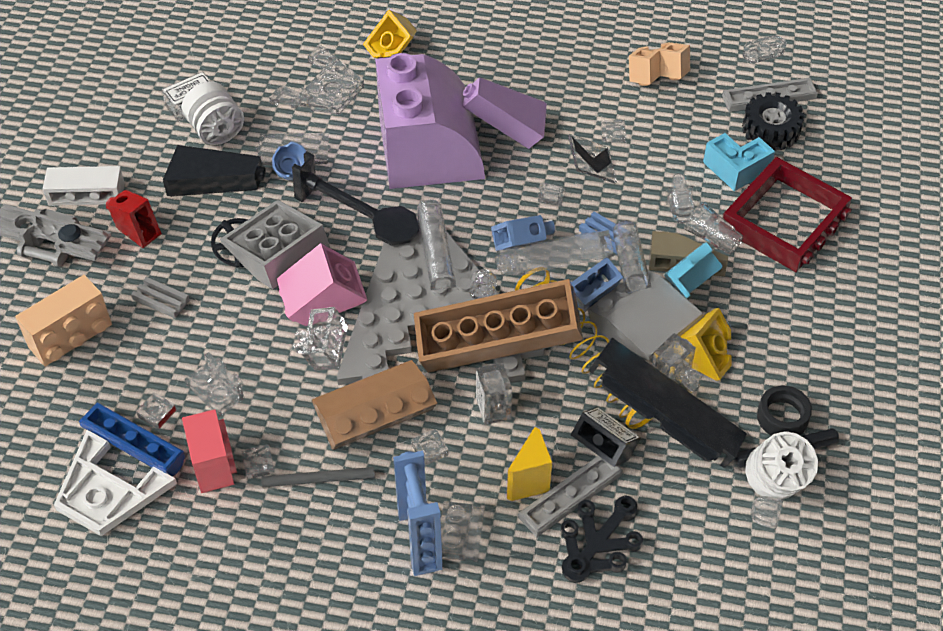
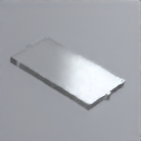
(313, 143)

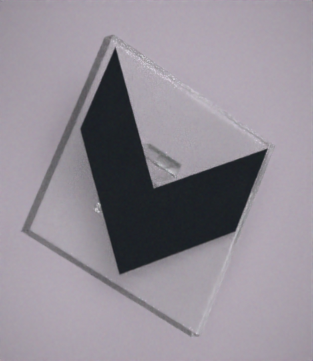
(592, 158)

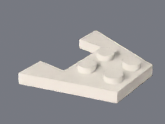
(100, 498)

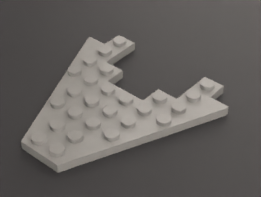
(393, 296)

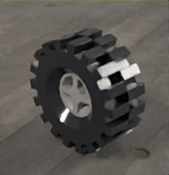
(773, 120)

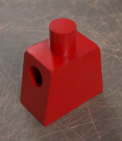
(134, 217)

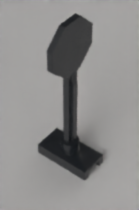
(390, 224)

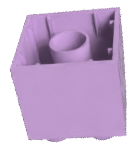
(424, 123)

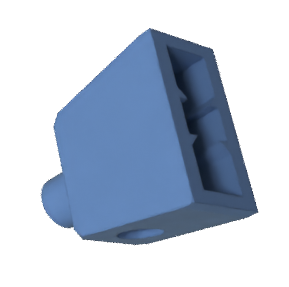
(521, 232)
(591, 286)

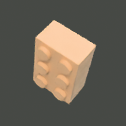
(64, 320)

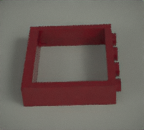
(808, 185)

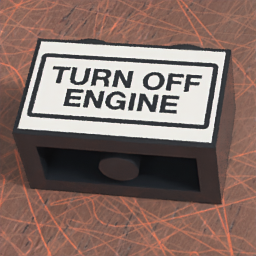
(605, 436)

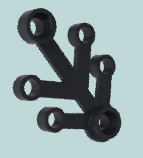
(598, 541)

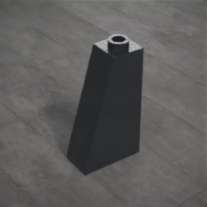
(211, 171)

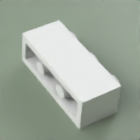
(82, 185)

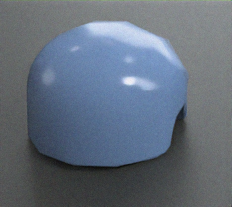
(286, 157)

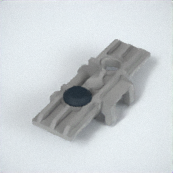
(63, 229)

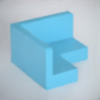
(737, 164)
(693, 270)

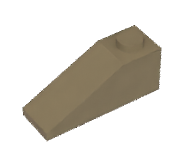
(670, 248)

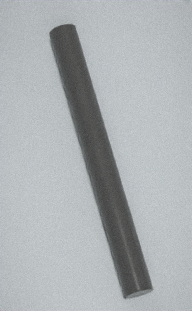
(318, 477)

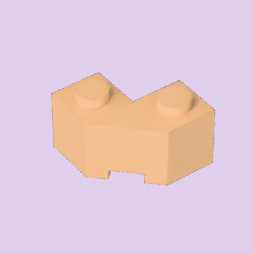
(668, 61)

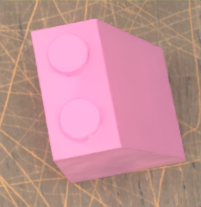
(320, 281)

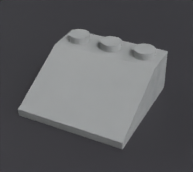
(274, 241)
(644, 317)

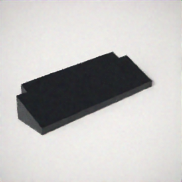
(661, 398)

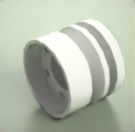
(212, 113)
(768, 472)

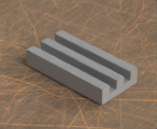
(163, 294)

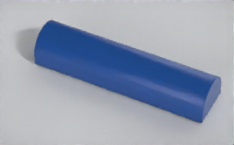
(133, 439)

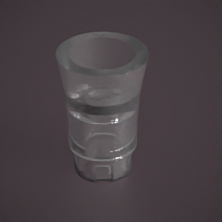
(713, 229)

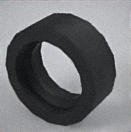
(788, 395)

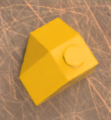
(390, 35)
(710, 340)

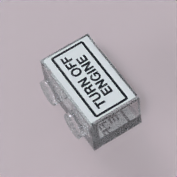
(175, 93)
(493, 393)

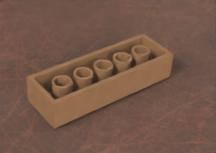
(498, 326)

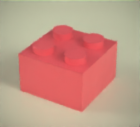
(209, 450)

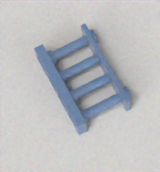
(422, 517)

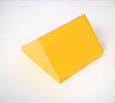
(530, 469)

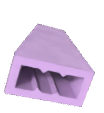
(507, 110)

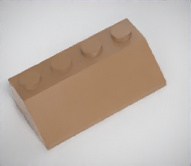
(374, 404)

